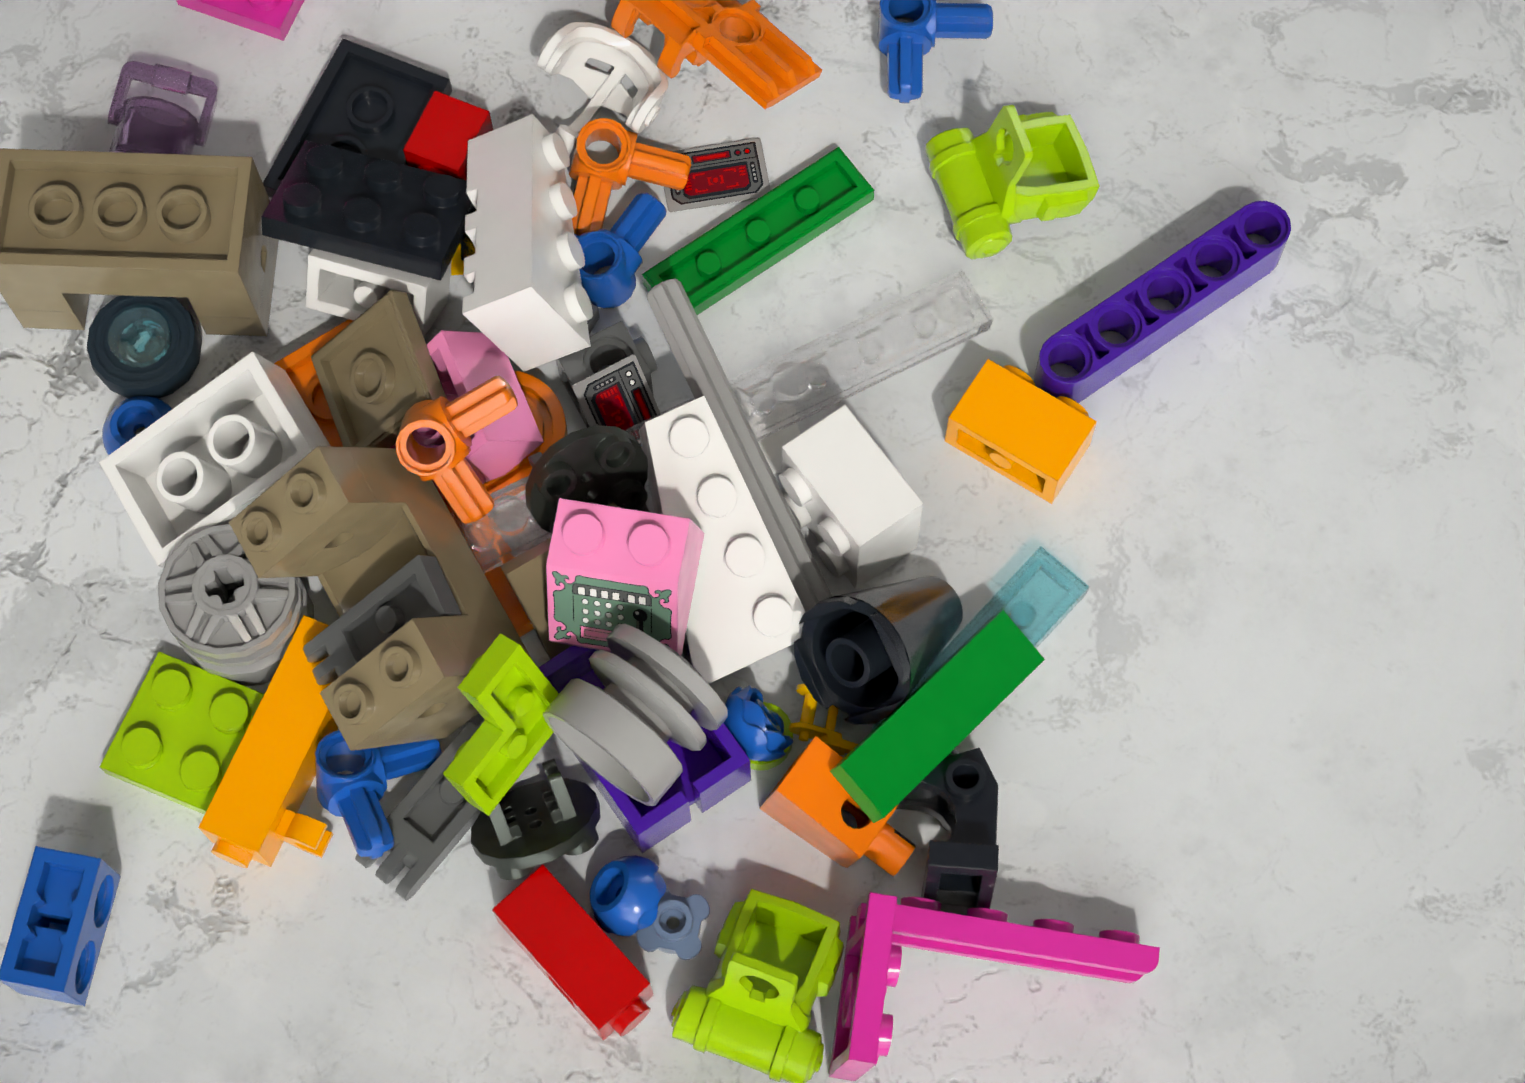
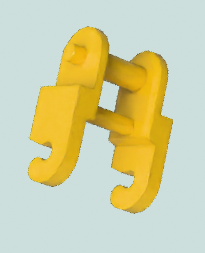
(807, 730)

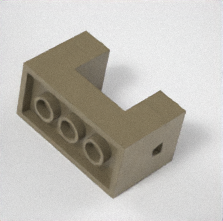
(134, 229)
(355, 524)

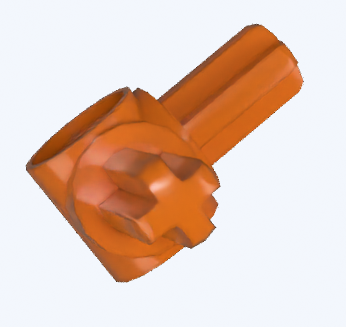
(635, 161)
(456, 424)

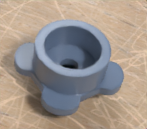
(685, 938)

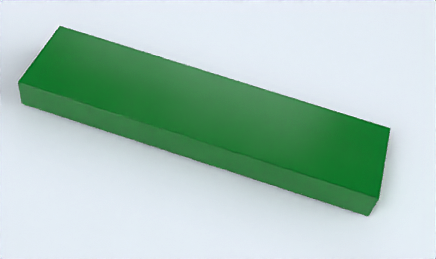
(765, 231)
(937, 716)

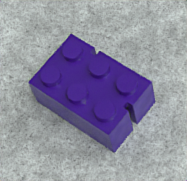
(706, 775)

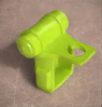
(1010, 175)
(764, 988)

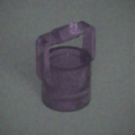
(155, 124)

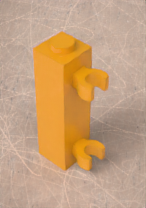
(274, 767)

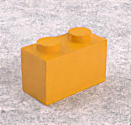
(1020, 429)

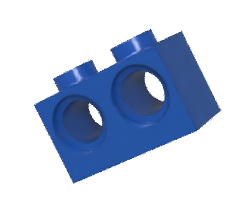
(59, 926)

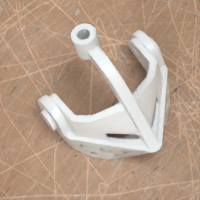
(577, 43)

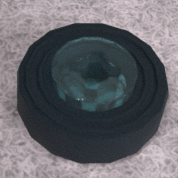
(160, 362)

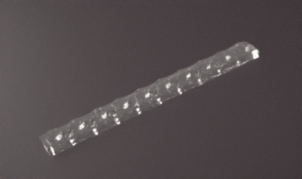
(787, 390)

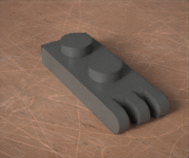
(410, 593)
(426, 824)

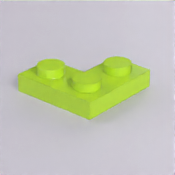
(511, 699)

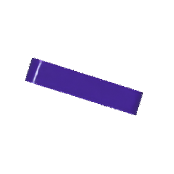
(1174, 280)

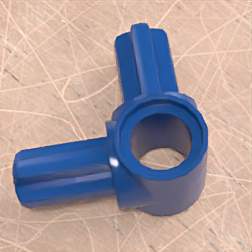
(909, 42)
(620, 251)
(358, 794)

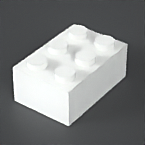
(212, 454)

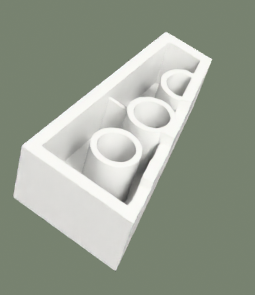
(525, 245)
(741, 590)

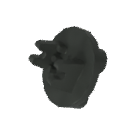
(588, 467)
(537, 824)

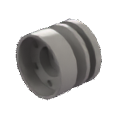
(236, 638)
(645, 702)

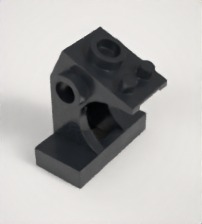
(964, 867)

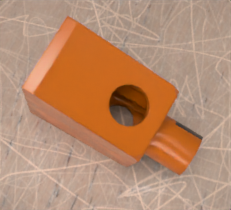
(810, 805)

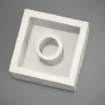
(849, 498)

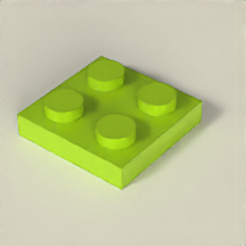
(181, 732)

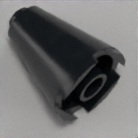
(875, 645)

